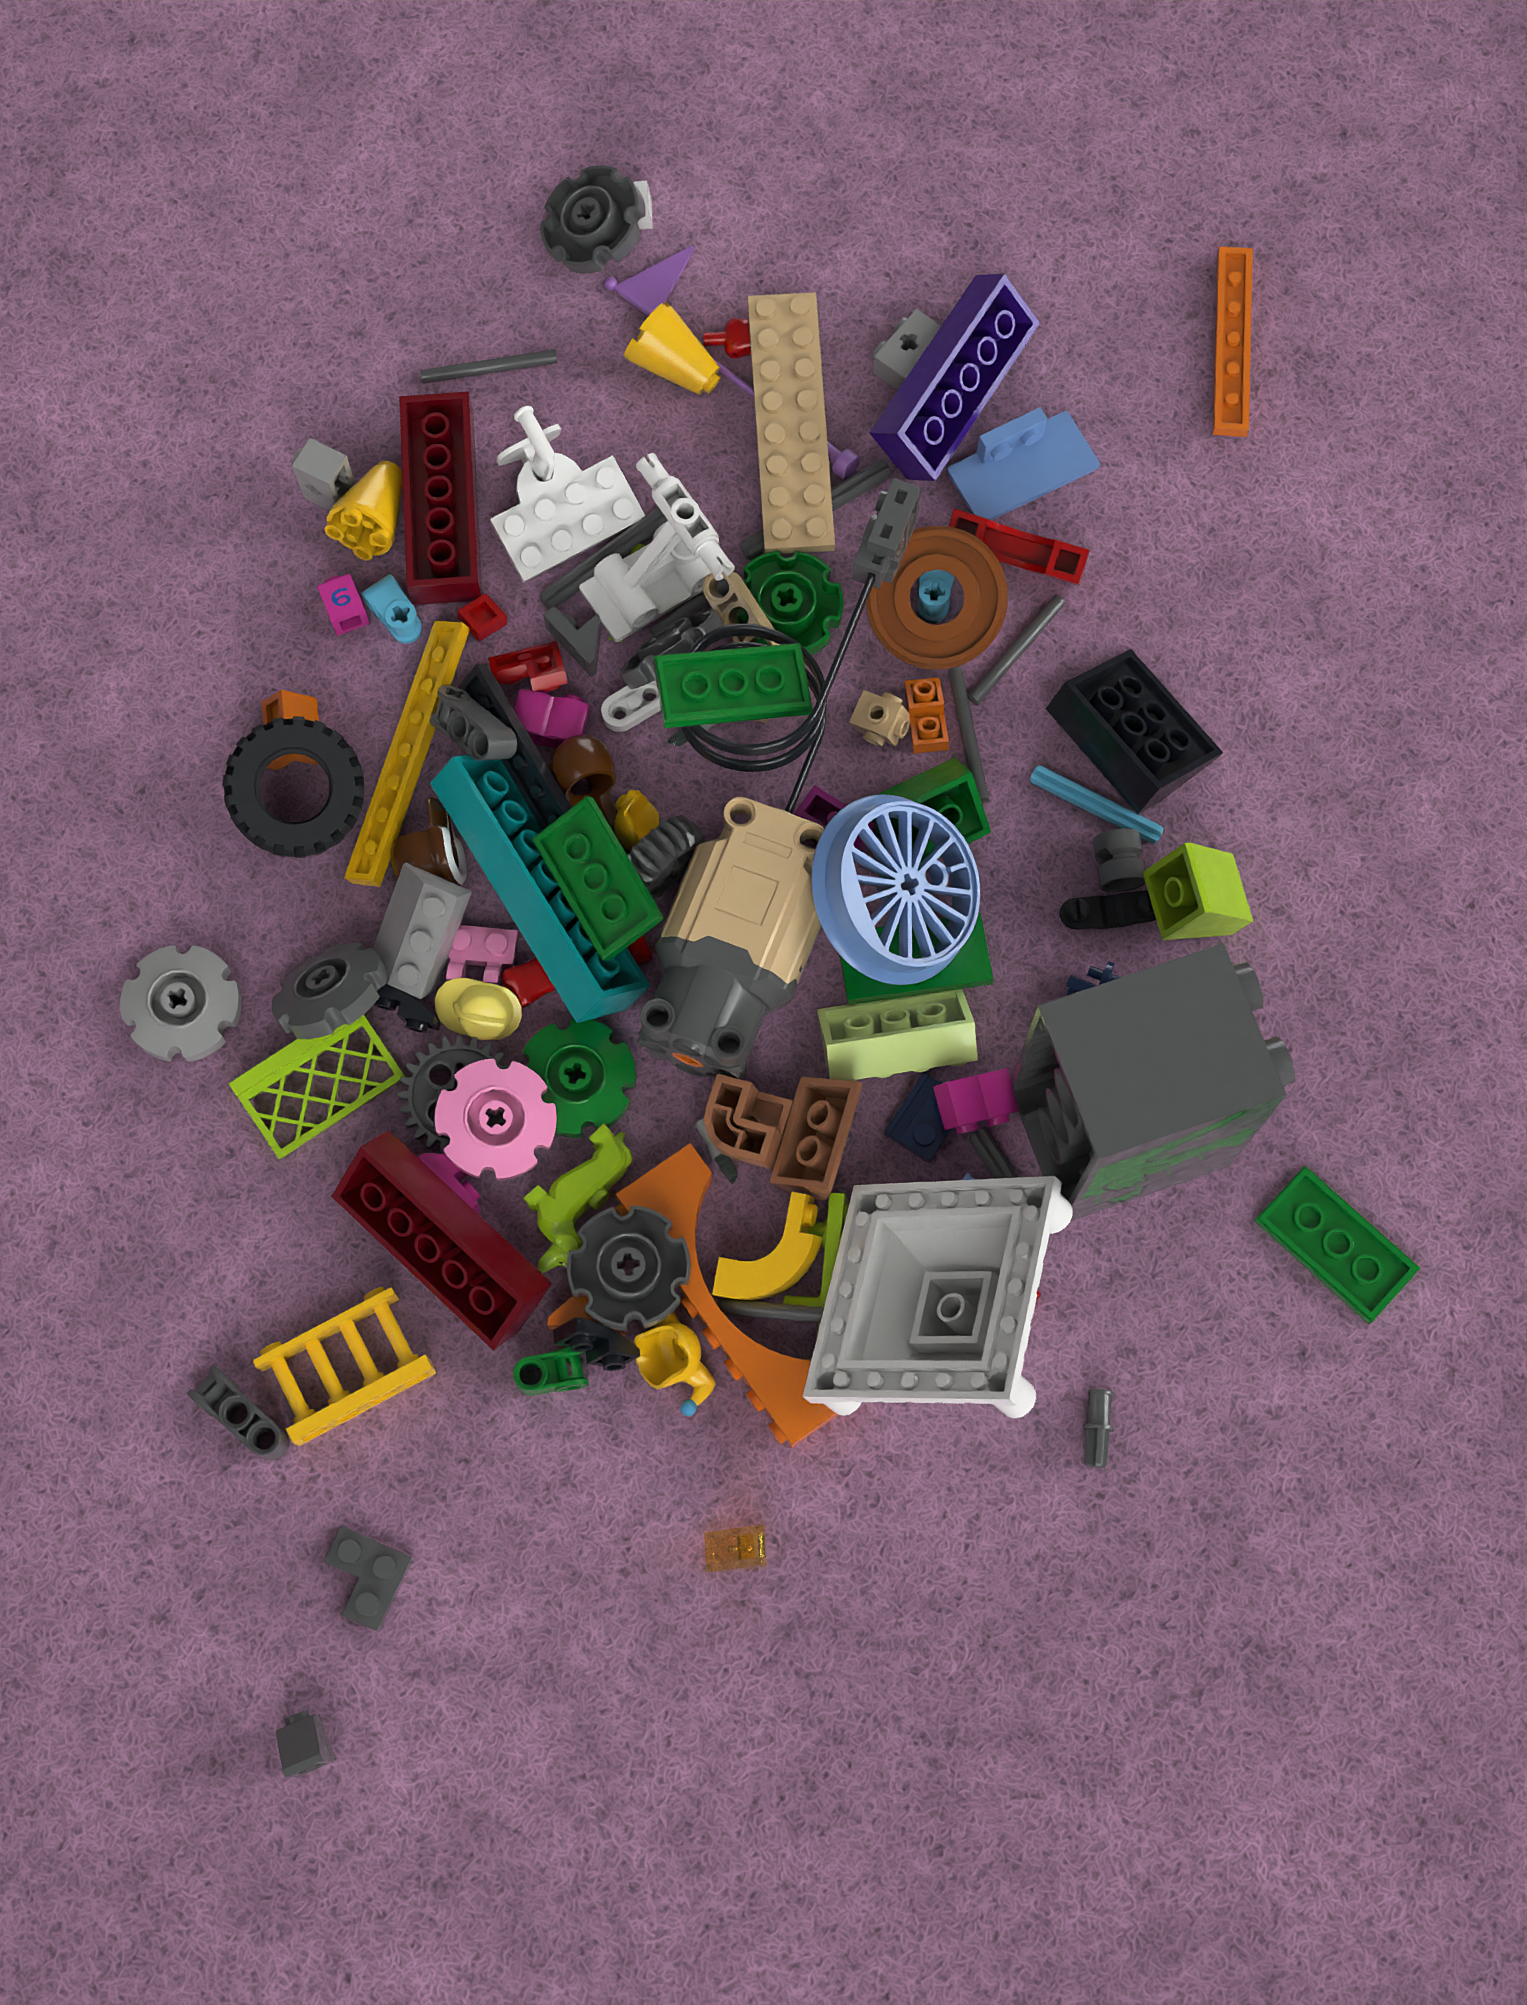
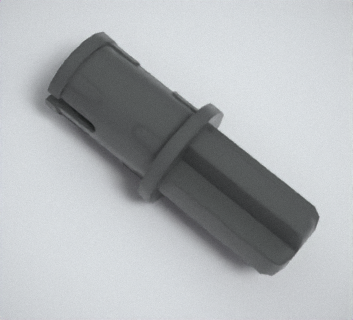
(1098, 1428)

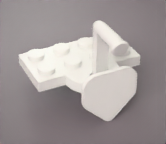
(559, 513)

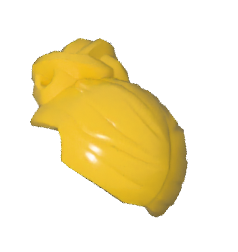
(634, 818)

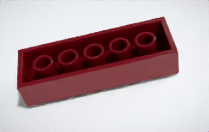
(440, 498)
(440, 1239)

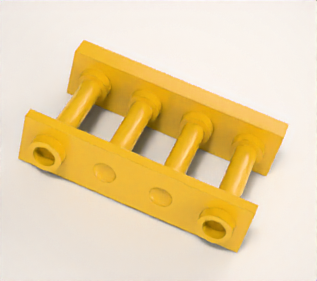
(376, 1385)

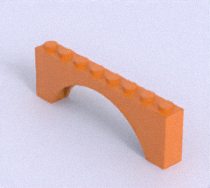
(774, 1380)

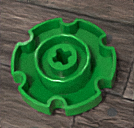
(803, 583)
(605, 1068)

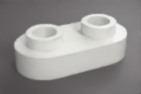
(633, 704)

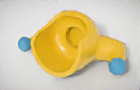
(673, 1355)

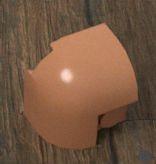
(746, 1121)

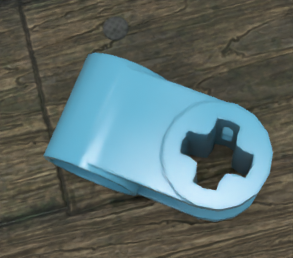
(934, 586)
(392, 606)

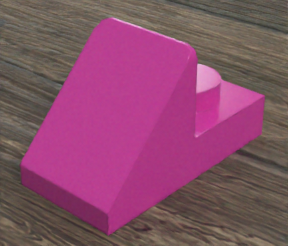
(452, 1176)

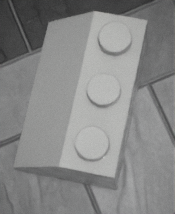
(419, 930)

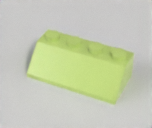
(897, 1035)

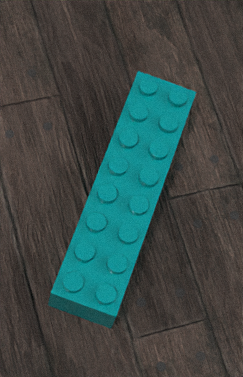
(500, 836)

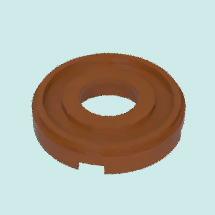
(982, 610)

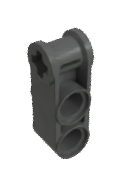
(472, 726)
(221, 1398)

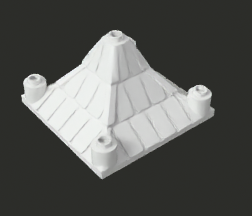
(935, 1294)

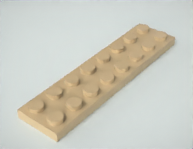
(790, 423)

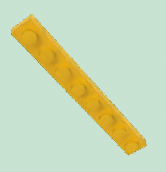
(406, 755)

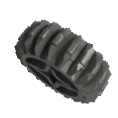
(665, 853)

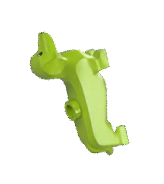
(575, 1193)

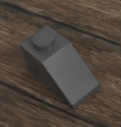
(303, 1744)

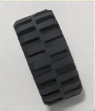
(293, 737)

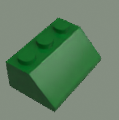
(951, 792)

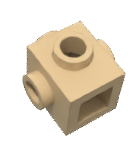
(880, 718)

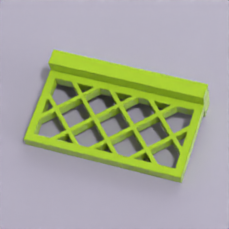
(291, 1059)

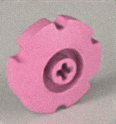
(505, 1148)

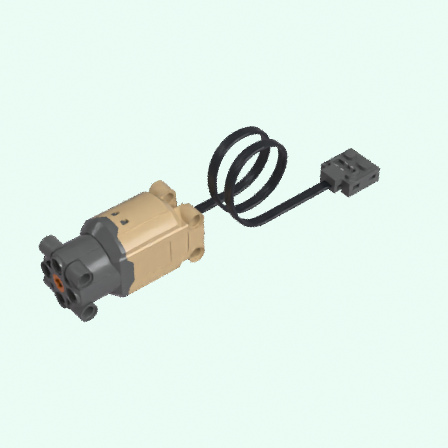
(747, 897)

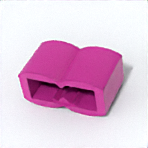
(551, 718)
(976, 1099)

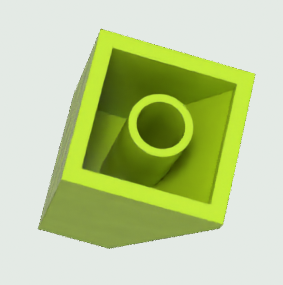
(1197, 893)

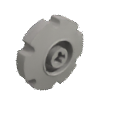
(186, 1029)

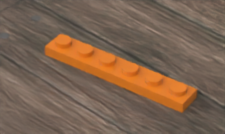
(1232, 341)

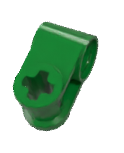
(554, 1372)

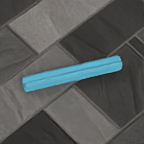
(1095, 803)

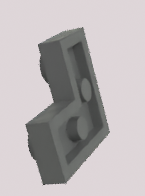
(379, 1575)

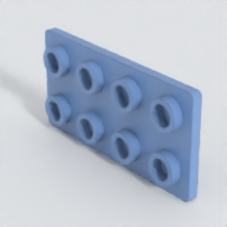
(1022, 463)

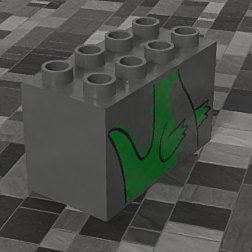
(1148, 1079)

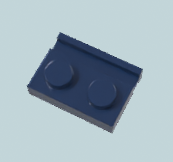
(919, 1121)

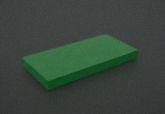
(732, 685)
(597, 878)
(967, 970)
(1337, 1245)

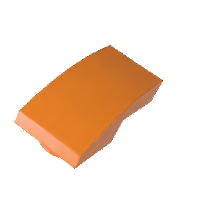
(927, 715)

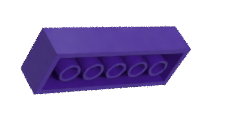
(955, 377)

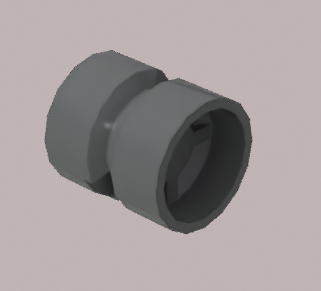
(1119, 855)

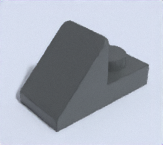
(580, 642)

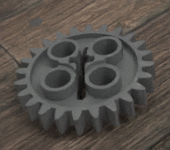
(423, 1094)

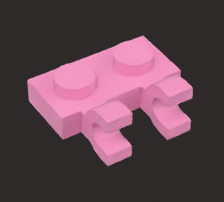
(482, 947)

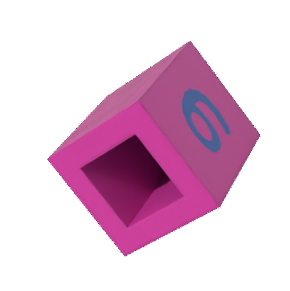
(343, 604)

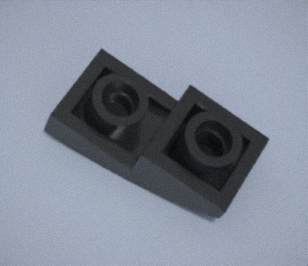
(410, 1010)
(601, 1344)

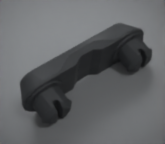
(1107, 911)

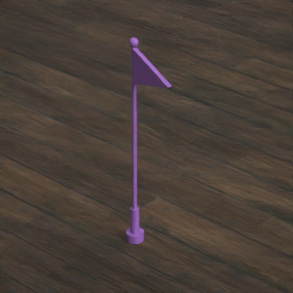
(655, 285)

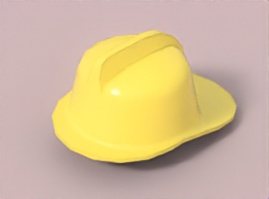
(478, 1008)

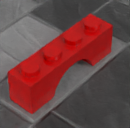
(1025, 550)

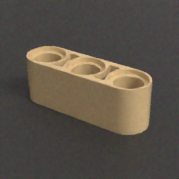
(728, 606)

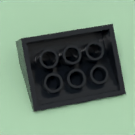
(1132, 730)

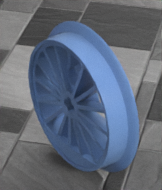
(901, 888)

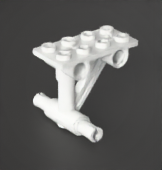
(664, 572)

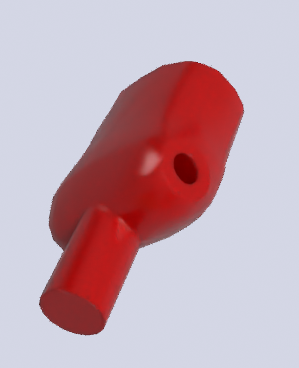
(734, 338)
(527, 982)

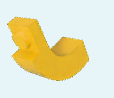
(782, 1266)

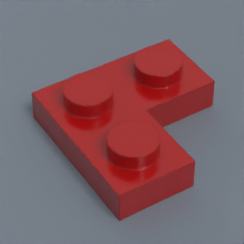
(539, 663)

